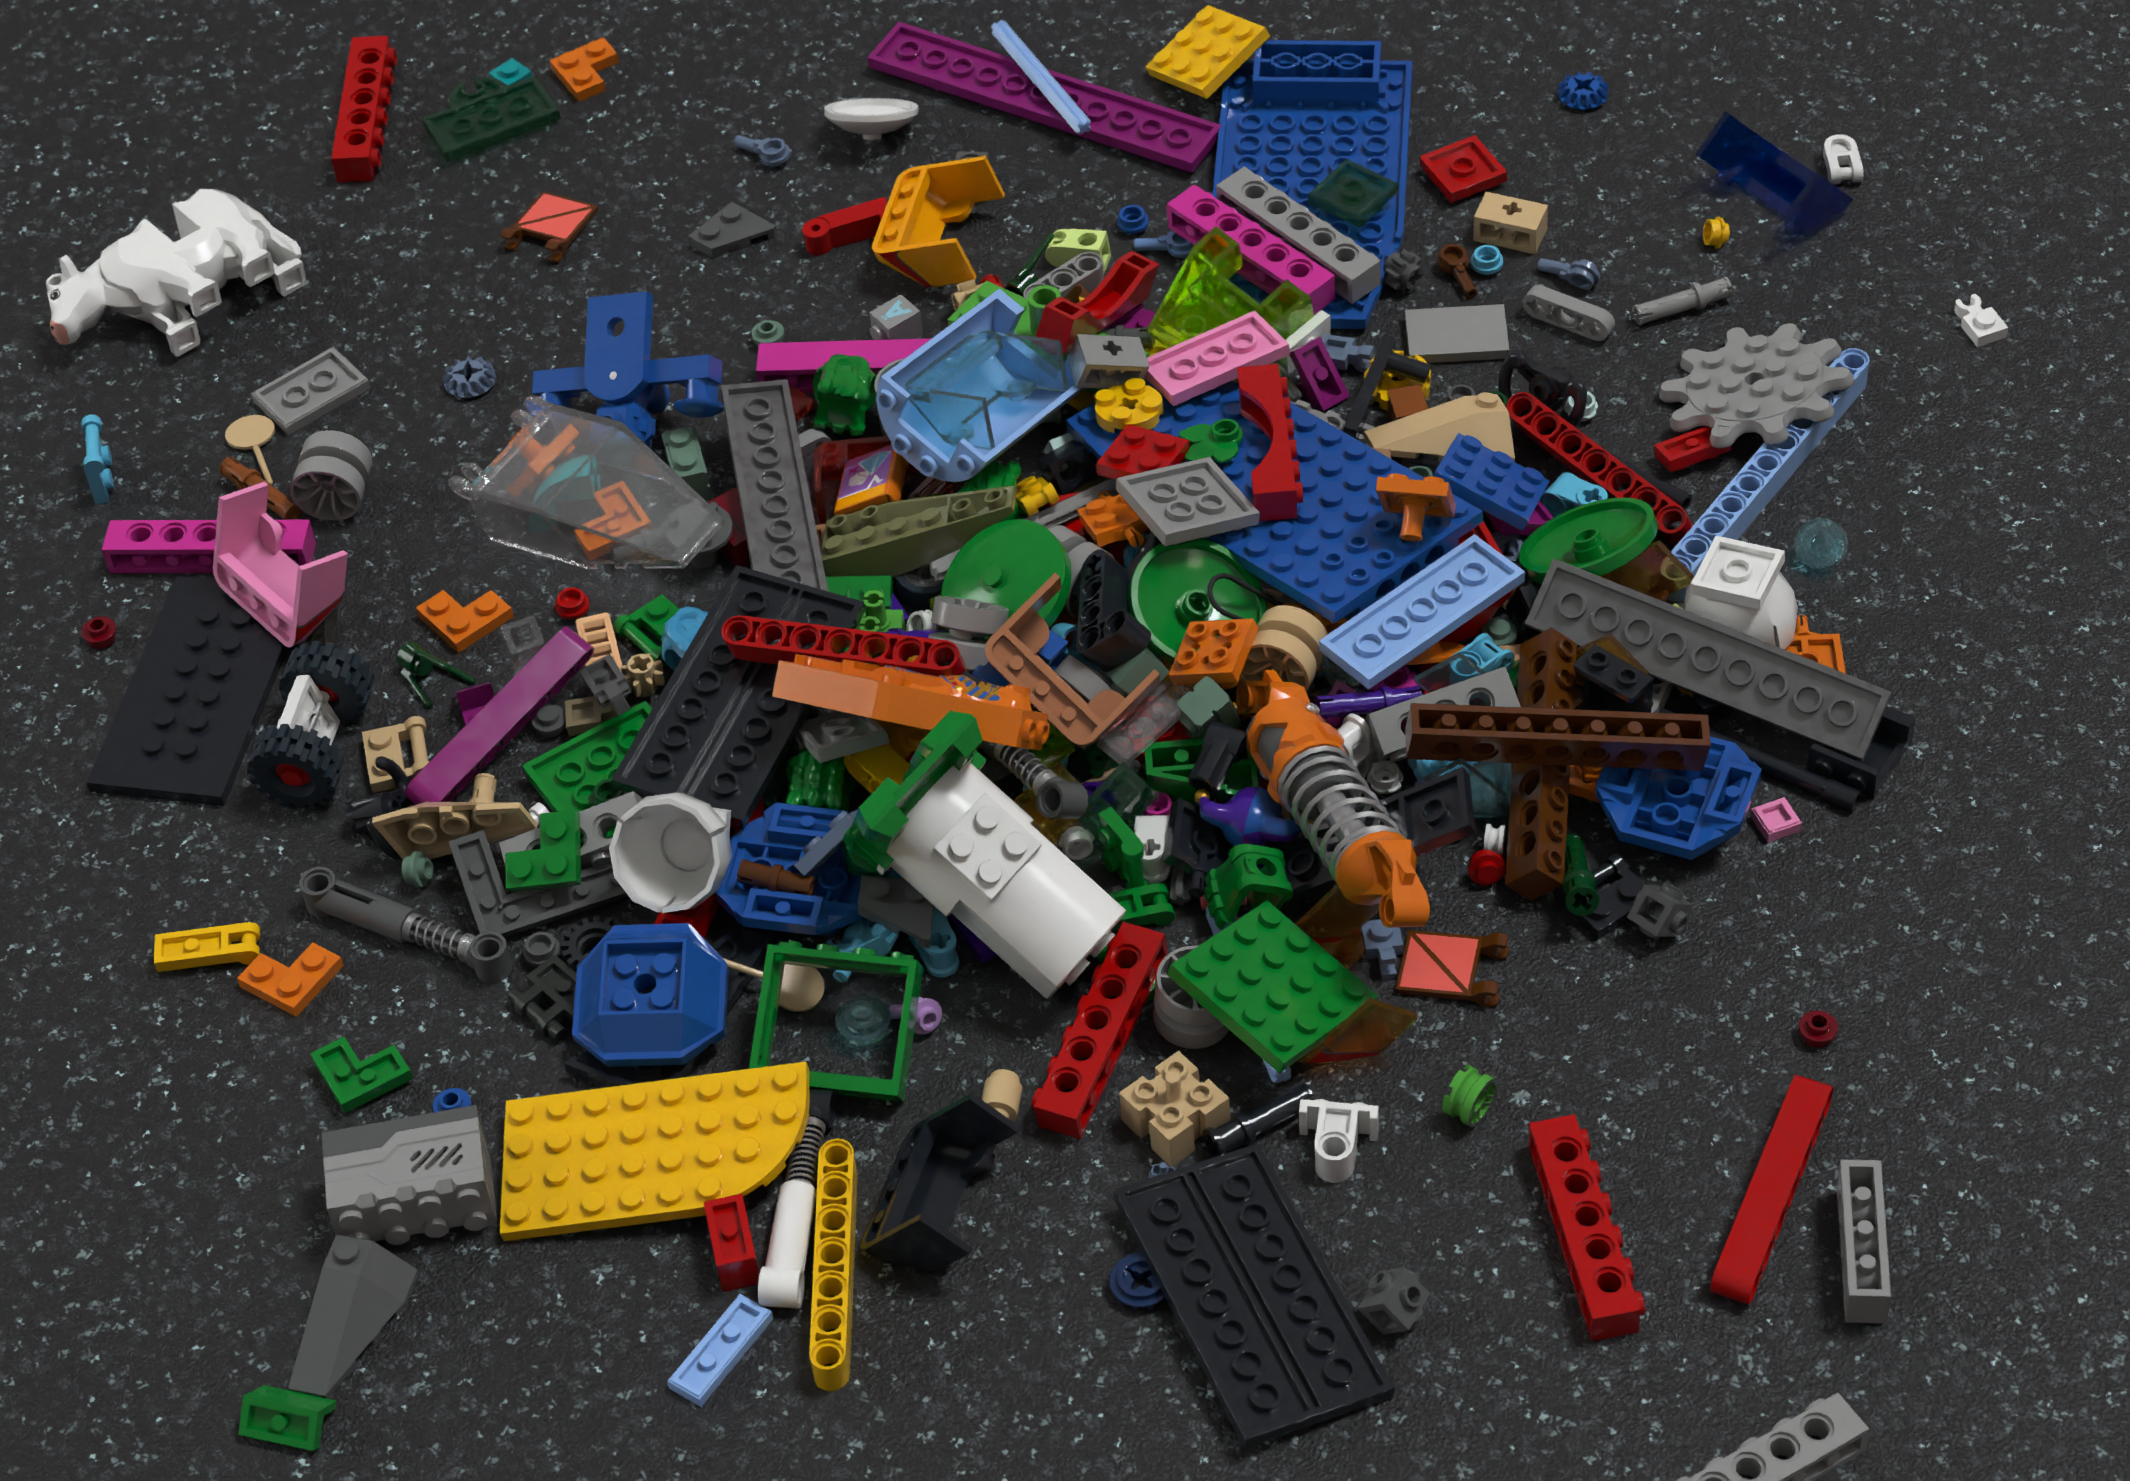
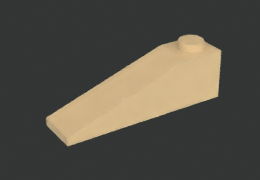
(433, 824)

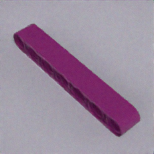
(501, 719)

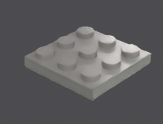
(1187, 501)

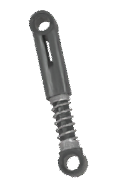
(1053, 794)
(332, 897)

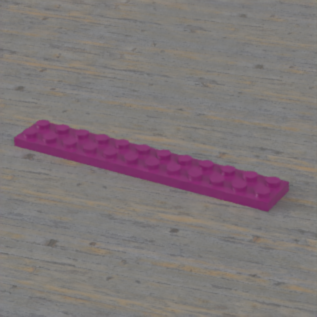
(1003, 85)

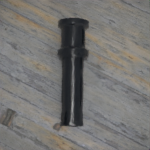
(1244, 1127)

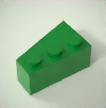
(1171, 763)

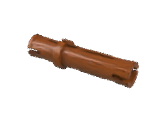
(247, 477)

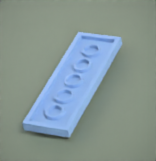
(1421, 611)

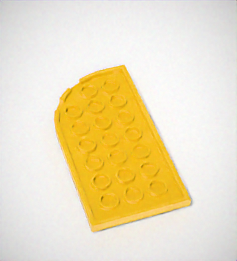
(647, 1149)

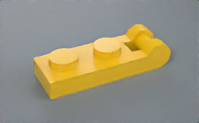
(1035, 493)
(206, 946)

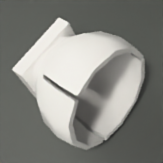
(1745, 591)
(671, 851)

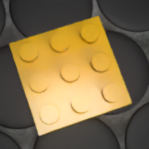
(1207, 51)

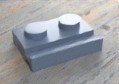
(823, 848)

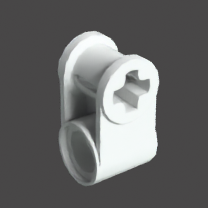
(1153, 834)

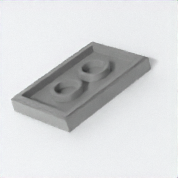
(1457, 333)
(310, 391)
(840, 735)

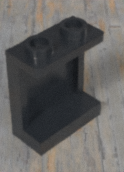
(1613, 683)
(1885, 751)

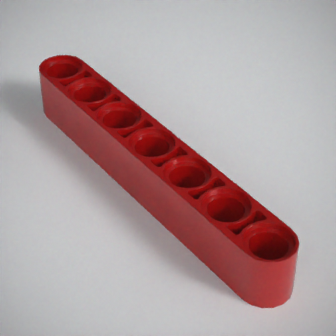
(1589, 457)
(831, 640)
(1771, 1190)

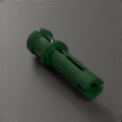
(1578, 881)

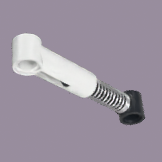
(783, 1277)

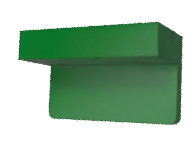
(284, 1417)

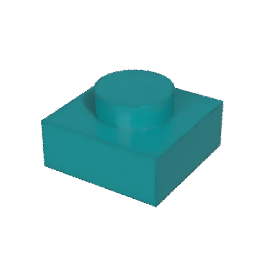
(511, 72)

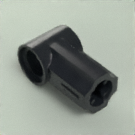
(1220, 749)

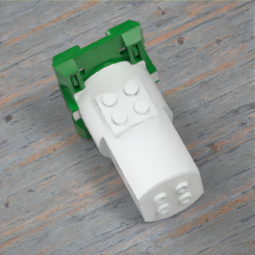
(982, 860)

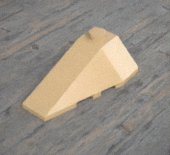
(1436, 428)

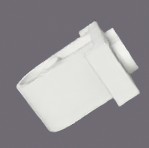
(1337, 1134)

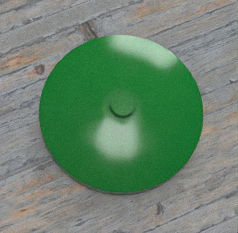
(1590, 537)
(1008, 566)
(1172, 588)

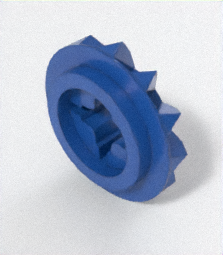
(1583, 98)

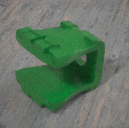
(1240, 877)

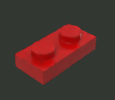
(1687, 449)

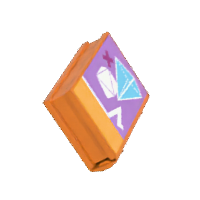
(871, 480)

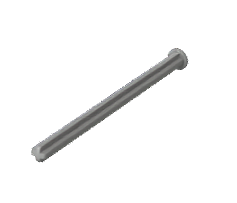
(1049, 517)

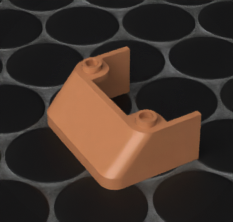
(1014, 655)

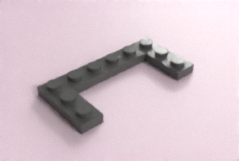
(528, 908)

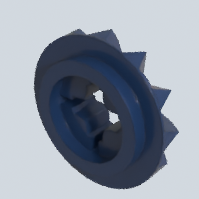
(1123, 1284)

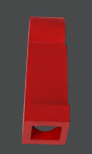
(843, 226)

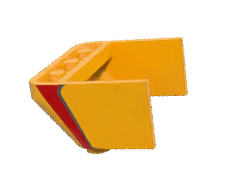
(917, 214)

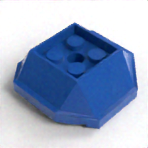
(1681, 809)
(779, 839)
(657, 1027)

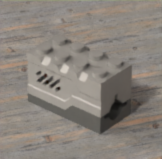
(410, 1176)

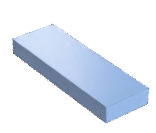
(720, 1350)

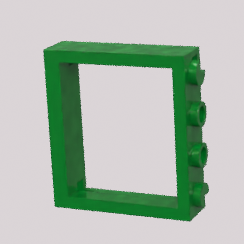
(862, 961)

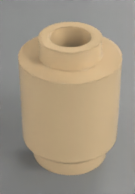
(1003, 1092)

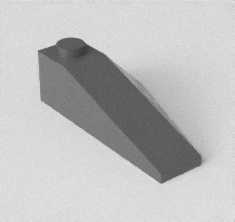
(352, 1303)

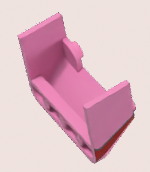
(264, 579)

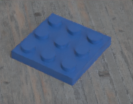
(1491, 481)

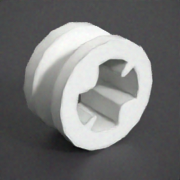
(1494, 839)

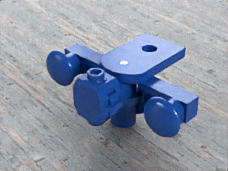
(624, 376)

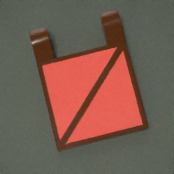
(552, 220)
(1448, 964)

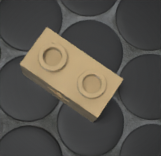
(1510, 222)

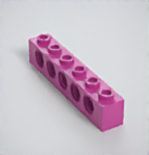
(1265, 257)
(185, 545)

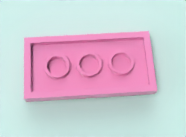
(1214, 357)

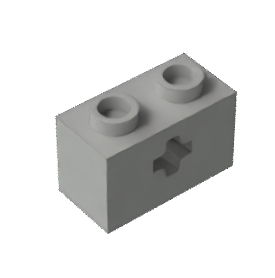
(1106, 360)

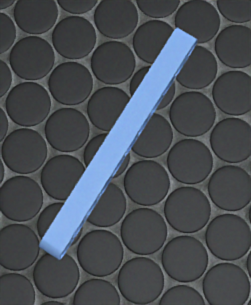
(1766, 474)

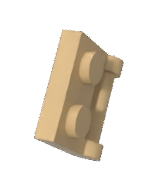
(387, 743)

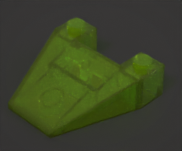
(1206, 298)

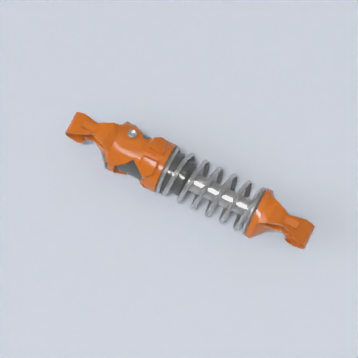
(1313, 780)

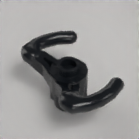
(1545, 383)
(363, 810)

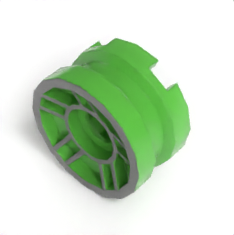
(1470, 1096)

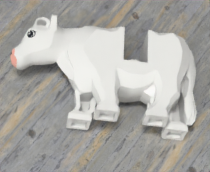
(157, 277)

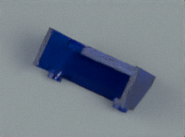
(1771, 175)

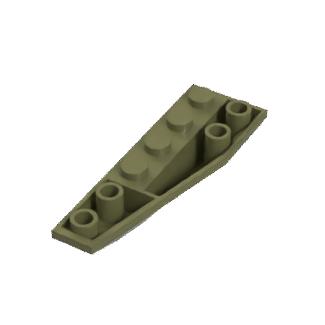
(909, 532)

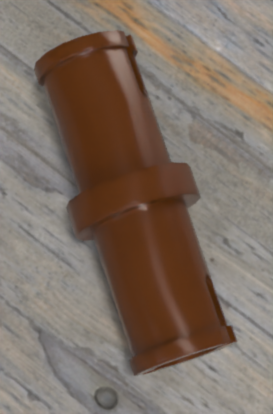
(775, 878)

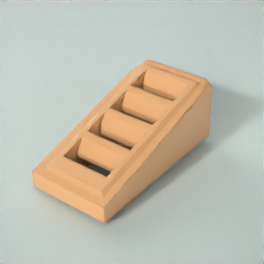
(599, 629)

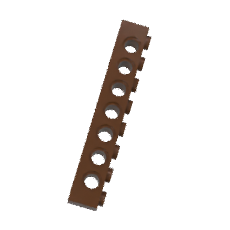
(1557, 736)
(1538, 790)

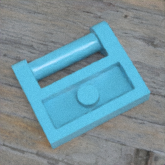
(97, 460)

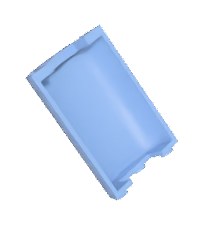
(1009, 419)

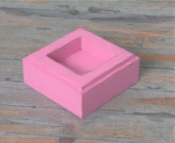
(1776, 819)

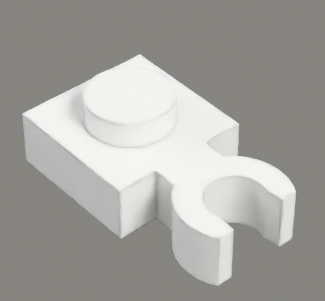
(1980, 324)

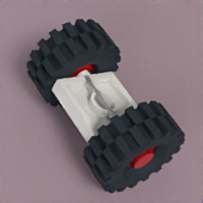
(297, 756)

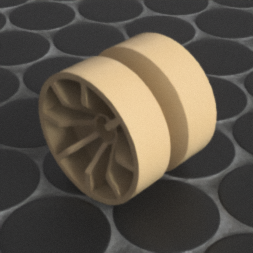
(1287, 644)

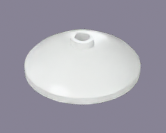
(871, 115)

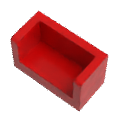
(732, 1242)

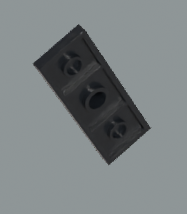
(1426, 814)

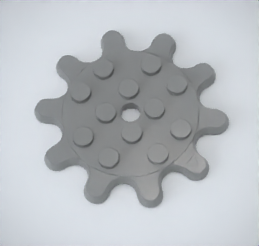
(1790, 388)

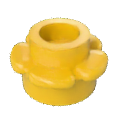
(1715, 232)

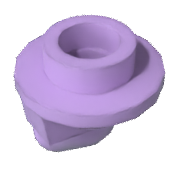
(927, 1018)

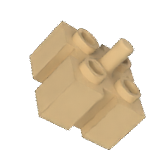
(1173, 1108)

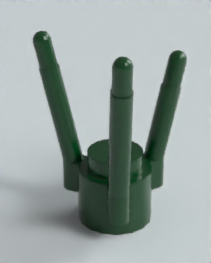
(1025, 276)
(419, 662)

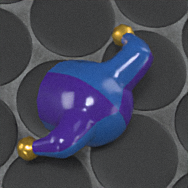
(1248, 817)

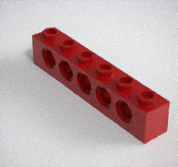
(363, 109)
(1072, 1110)
(1603, 1312)

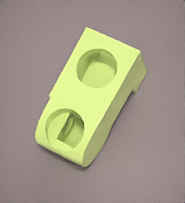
(1072, 242)

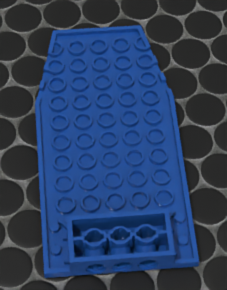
(1304, 113)
(1342, 544)

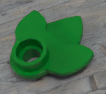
(1214, 441)

